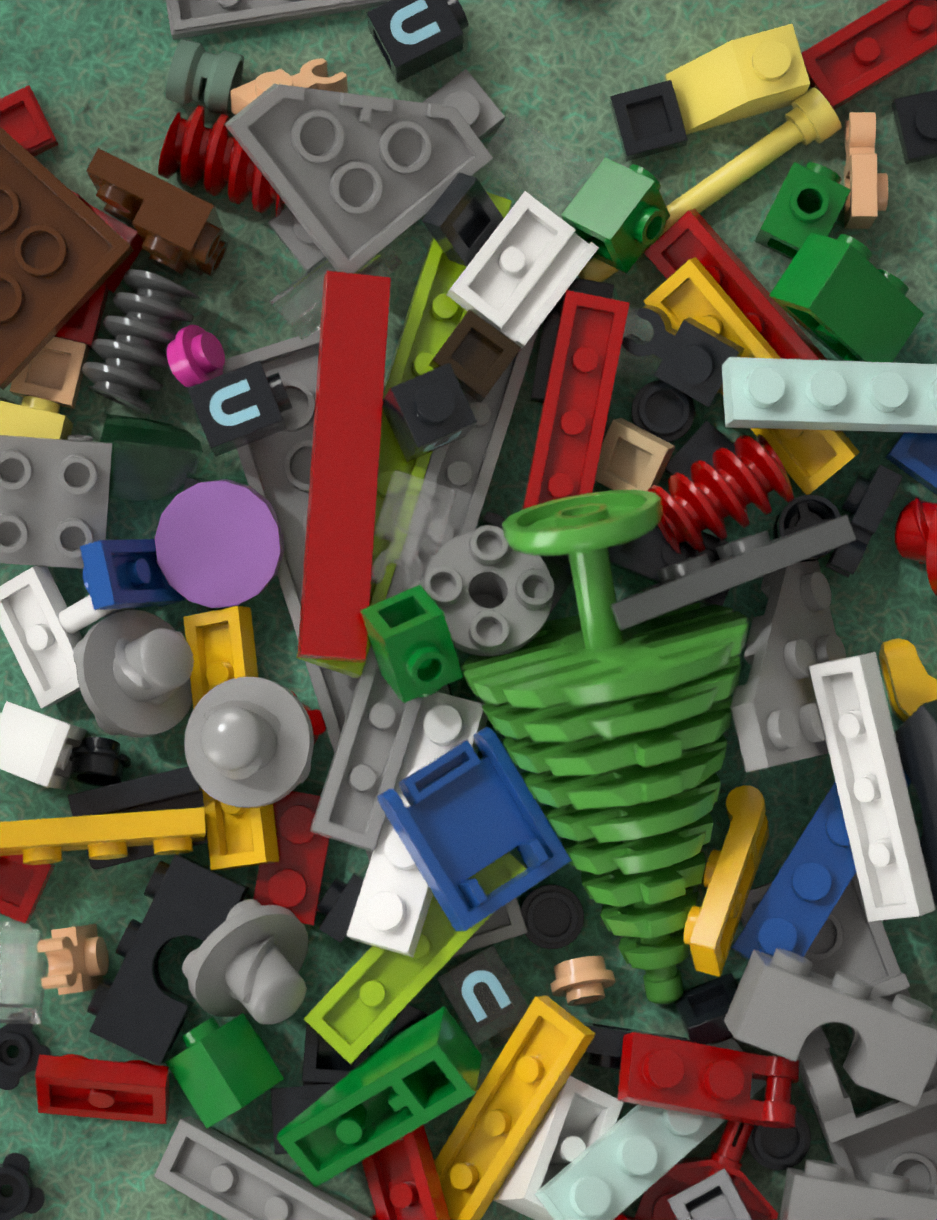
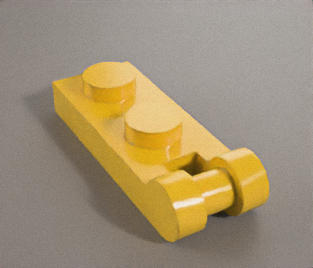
(728, 880)

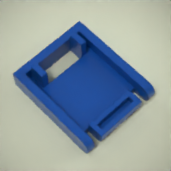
(465, 818)

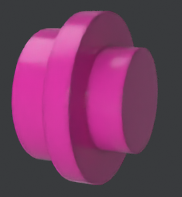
(195, 356)

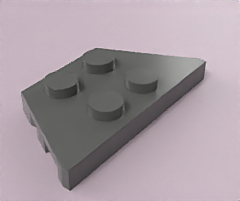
(737, 563)

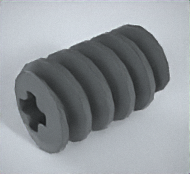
(137, 339)

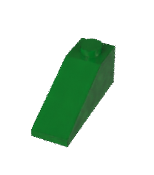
(385, 1097)

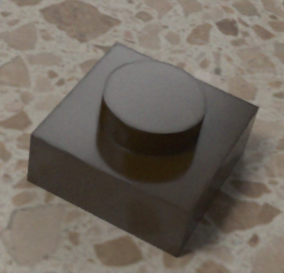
(476, 355)

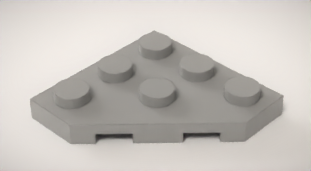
(355, 163)
(778, 706)

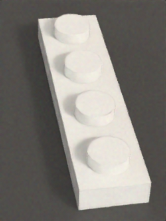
(872, 788)
(394, 891)

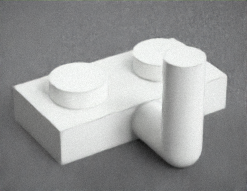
(45, 632)

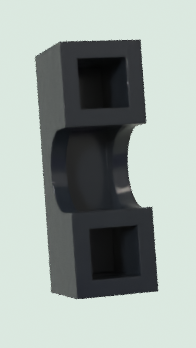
(137, 1006)

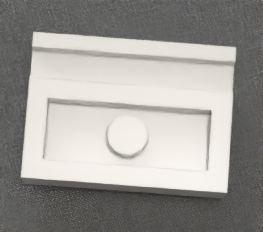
(522, 270)

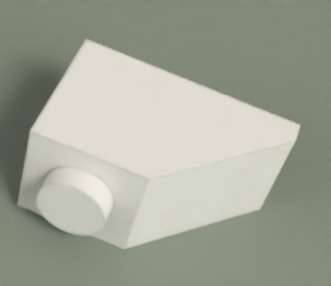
(37, 745)
(568, 1129)

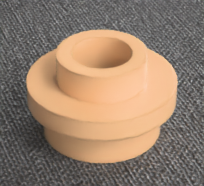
(582, 980)

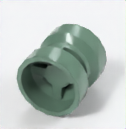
(203, 76)

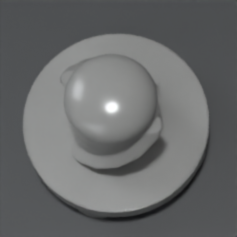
(489, 592)
(135, 674)
(249, 742)
(251, 964)

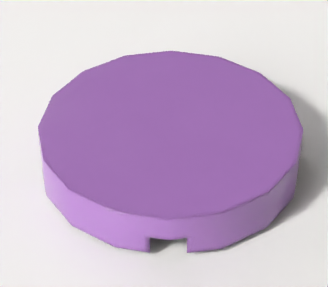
(219, 543)

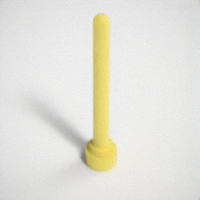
(807, 121)

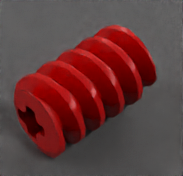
(216, 157)
(721, 492)

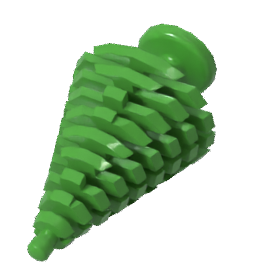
(619, 728)

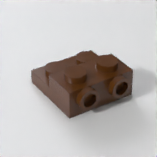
(171, 222)

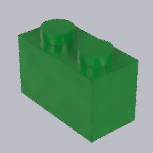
(847, 300)

